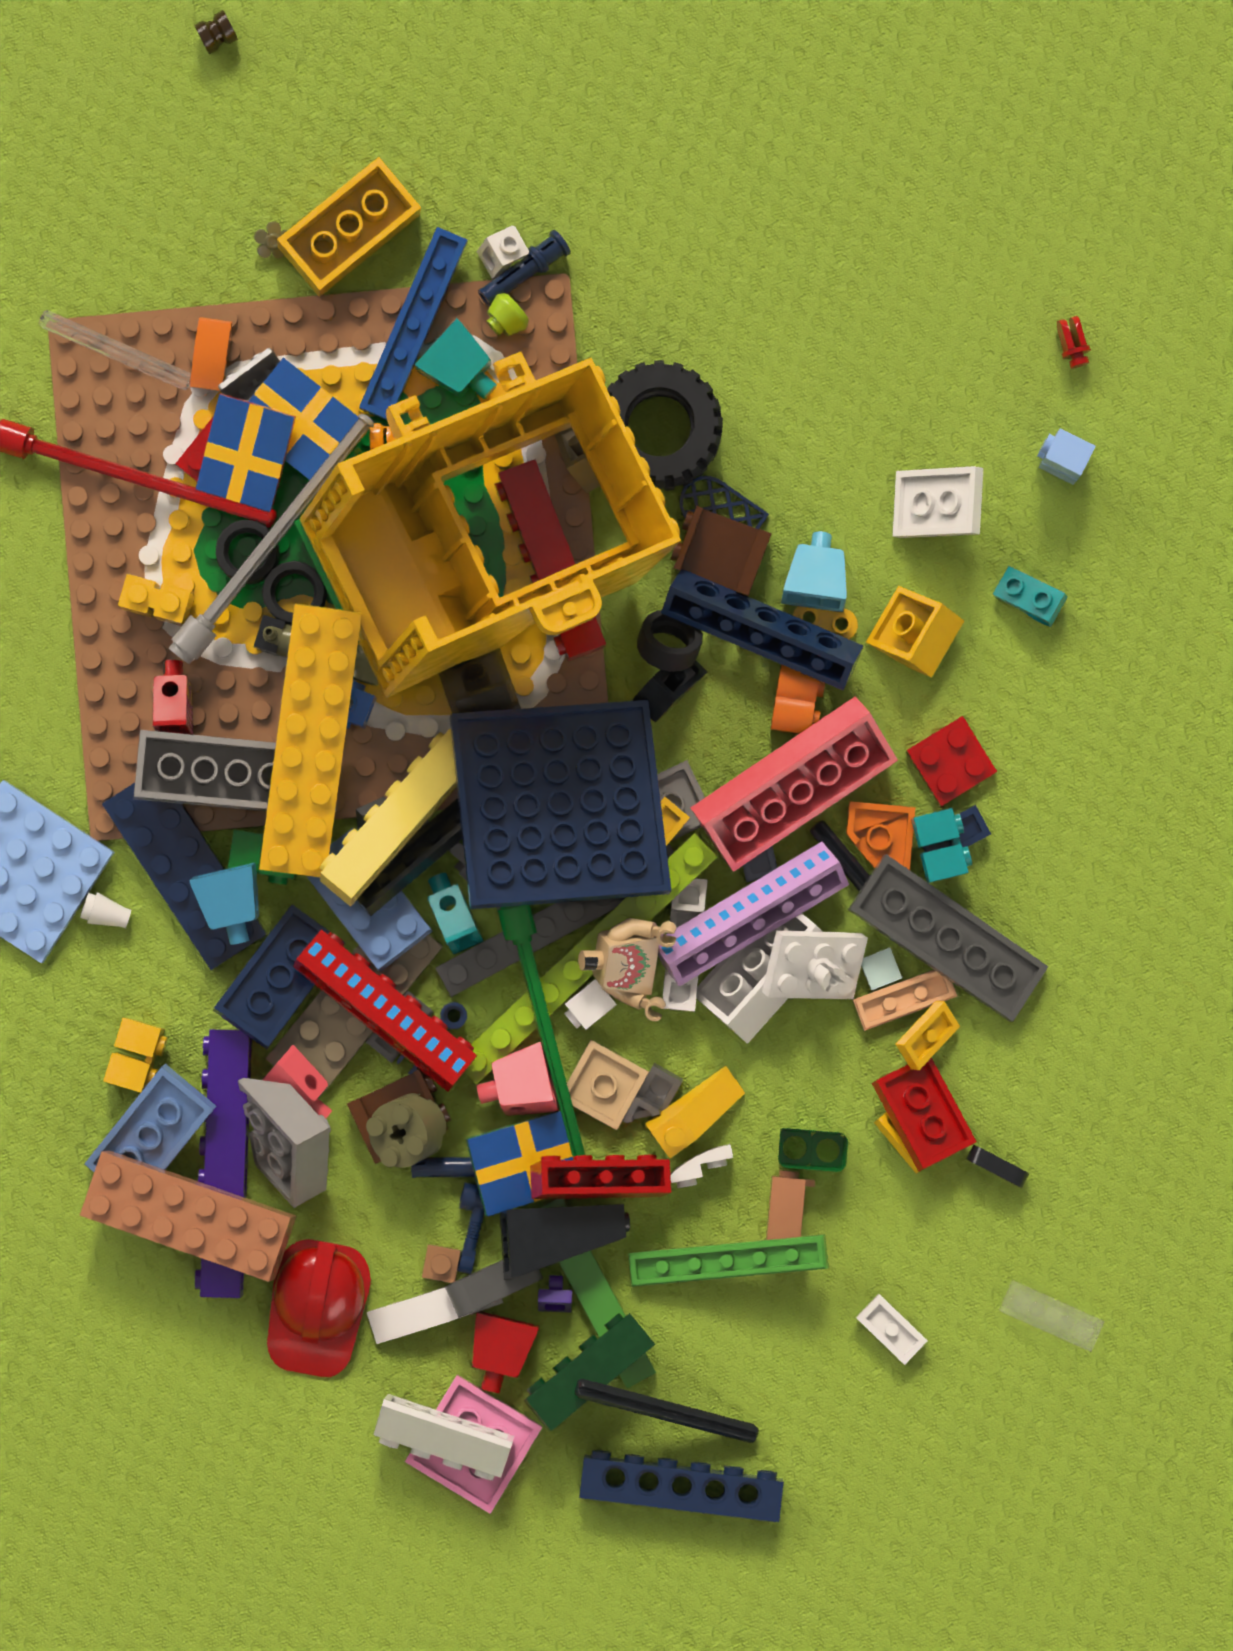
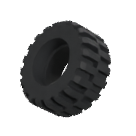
(698, 401)

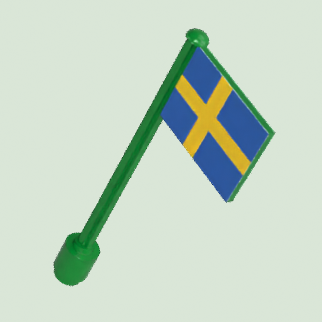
(505, 1155)

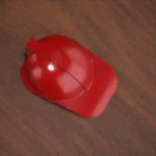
(317, 1307)

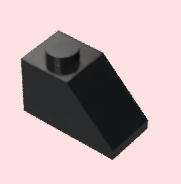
(668, 688)

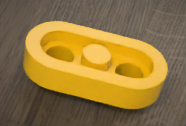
(826, 620)

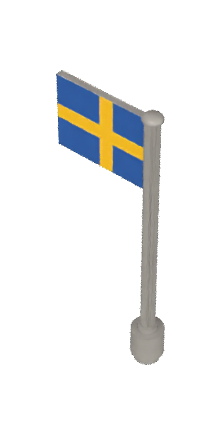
(319, 441)

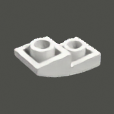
(686, 1173)

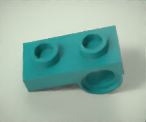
(1030, 596)

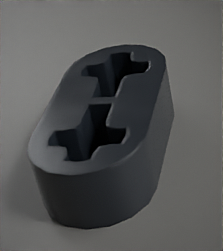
(997, 1166)

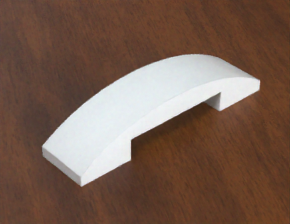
(684, 908)
(414, 1315)

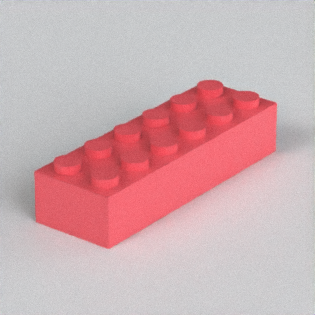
(794, 783)

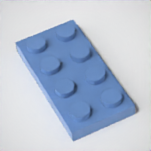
(385, 933)
(157, 1121)

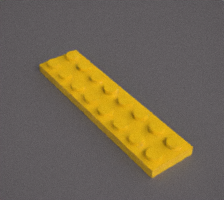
(310, 739)

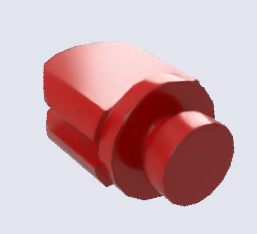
(1079, 347)

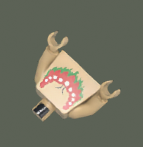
(627, 962)

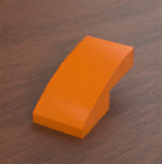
(210, 353)

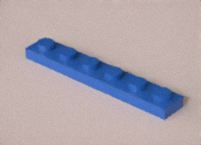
(413, 322)

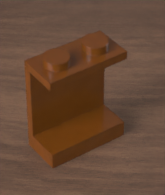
(721, 550)
(364, 1107)

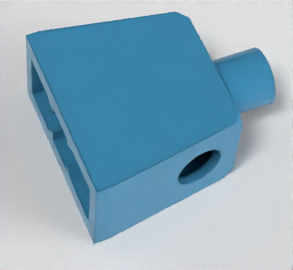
(228, 899)

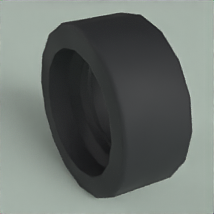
(232, 532)
(282, 571)
(666, 657)

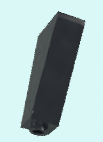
(550, 1235)

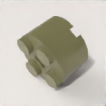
(406, 1130)

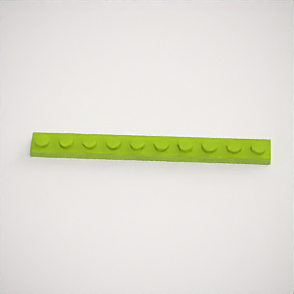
(566, 975)

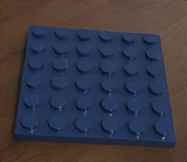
(559, 804)

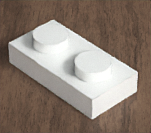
(891, 1329)

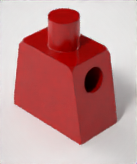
(500, 1347)

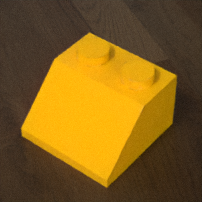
(915, 631)

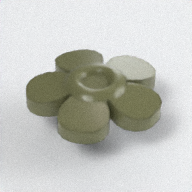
(268, 240)

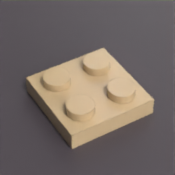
(605, 1084)

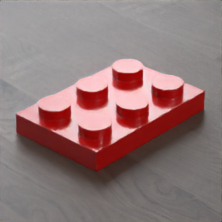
(924, 1114)

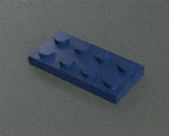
(269, 985)

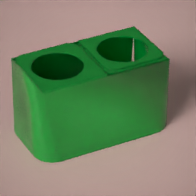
(811, 1155)

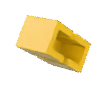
(169, 602)
(141, 1039)

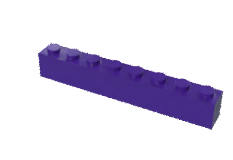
(225, 1141)

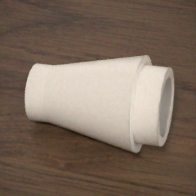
(104, 911)

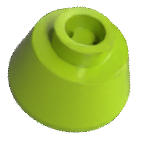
(506, 316)

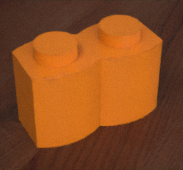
(795, 701)

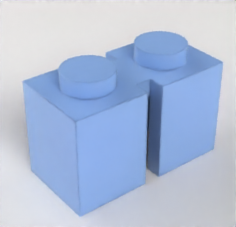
(1065, 455)

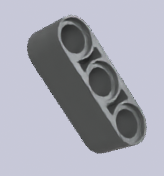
(486, 1287)

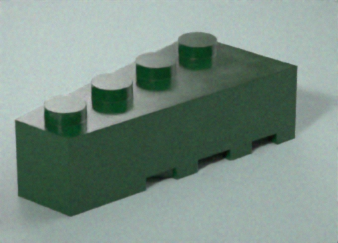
(599, 1362)

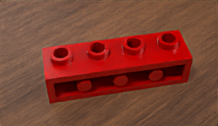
(600, 1178)

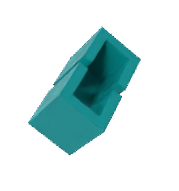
(945, 861)

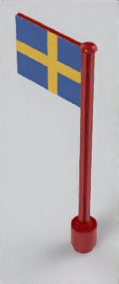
(237, 469)

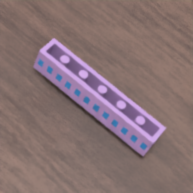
(752, 913)

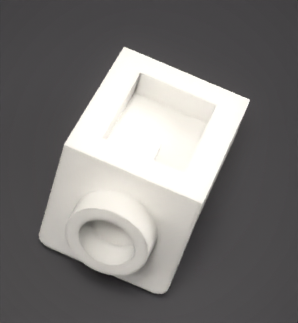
(502, 250)

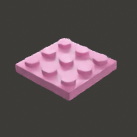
(480, 1407)

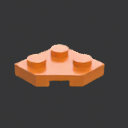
(881, 831)

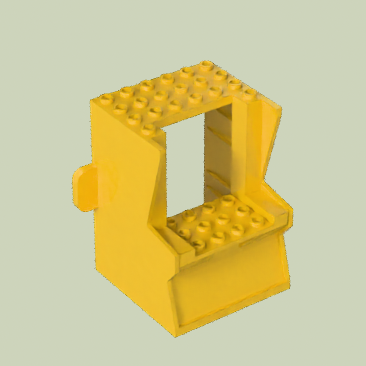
(406, 554)

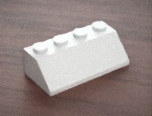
(736, 984)
(443, 1436)

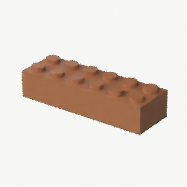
(188, 1215)

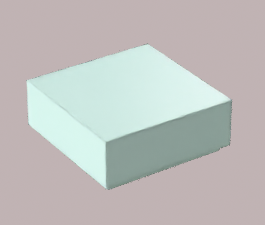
(880, 969)

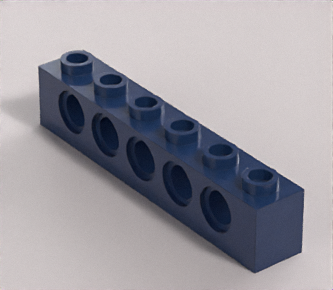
(762, 629)
(764, 1507)

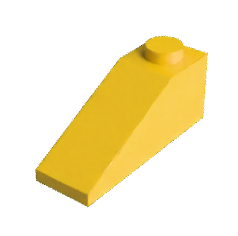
(695, 1112)

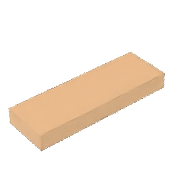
(903, 999)

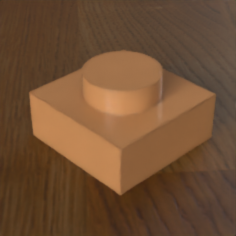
(441, 1263)

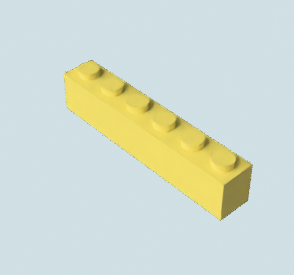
(393, 823)

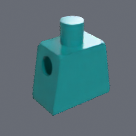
(457, 363)
(457, 924)

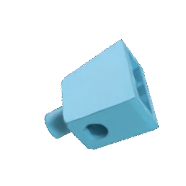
(817, 576)

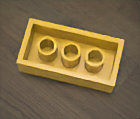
(349, 227)

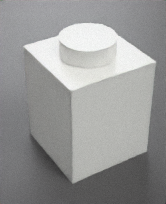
(589, 1005)

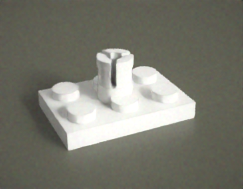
(938, 502)
(814, 965)

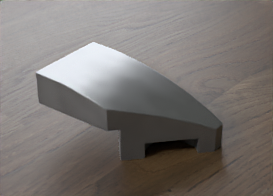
(654, 1094)

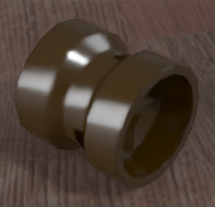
(216, 32)

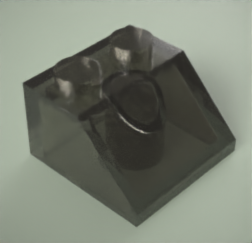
(479, 685)

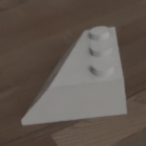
(287, 1139)

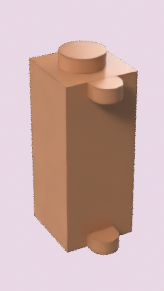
(786, 1205)

